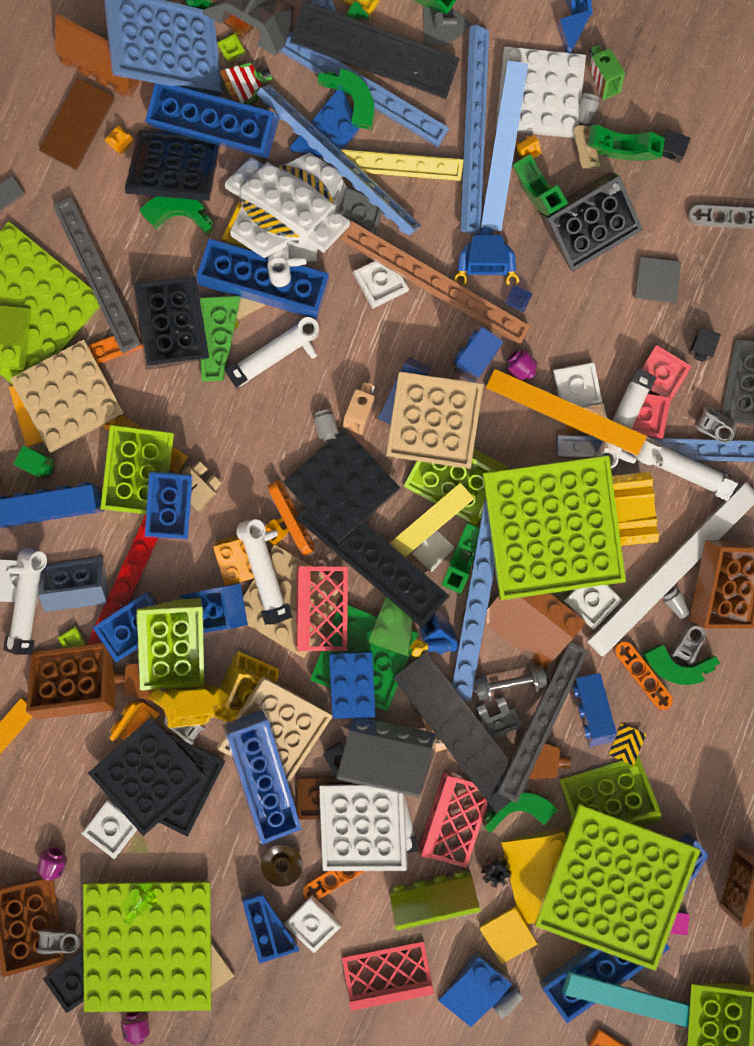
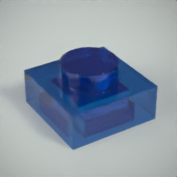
(518, 298)

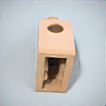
(357, 414)

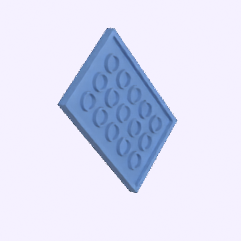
(163, 44)

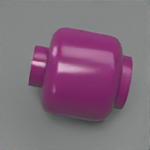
(522, 365)
(51, 863)
(135, 1027)

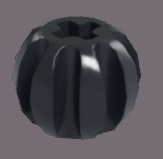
(502, 873)

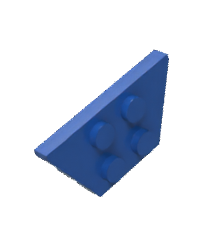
(332, 121)

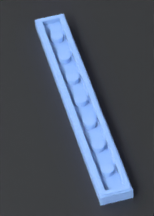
(504, 145)

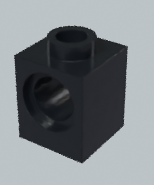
(674, 145)
(704, 344)
(330, 753)

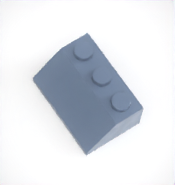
(73, 584)

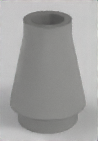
(587, 108)
(676, 602)
(507, 1003)

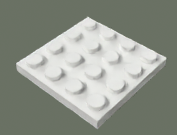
(550, 90)
(362, 828)

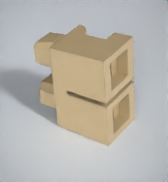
(202, 491)

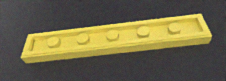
(407, 164)
(432, 520)

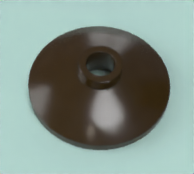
(279, 875)

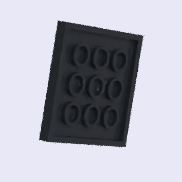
(172, 166)
(341, 485)
(147, 776)
(185, 814)

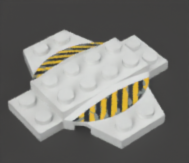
(286, 204)

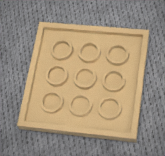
(67, 396)
(434, 420)
(285, 571)
(292, 719)

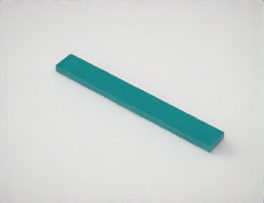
(626, 999)

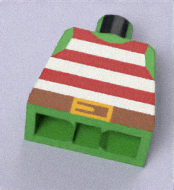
(606, 72)
(244, 82)

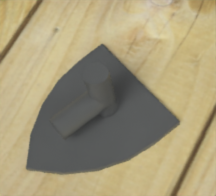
(443, 27)

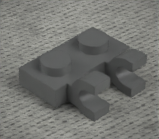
(501, 722)

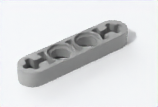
(728, 213)

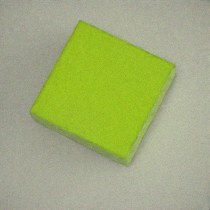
(231, 47)
(72, 638)

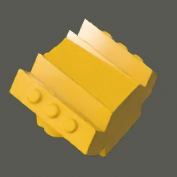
(635, 508)
(240, 682)
(188, 705)

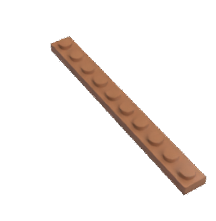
(435, 283)

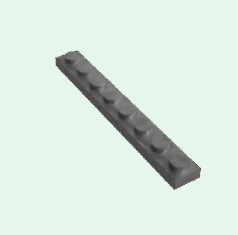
(97, 275)
(542, 722)

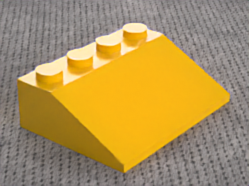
(532, 867)

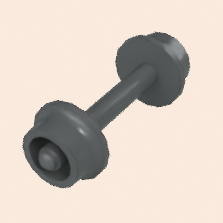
(537, 677)

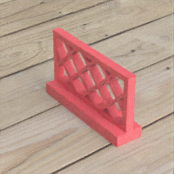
(303, 613)
(436, 820)
(393, 994)

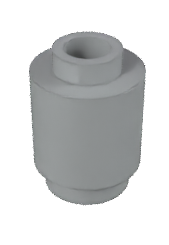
(325, 425)

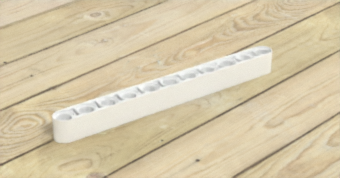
(671, 570)

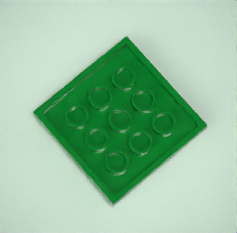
(385, 662)

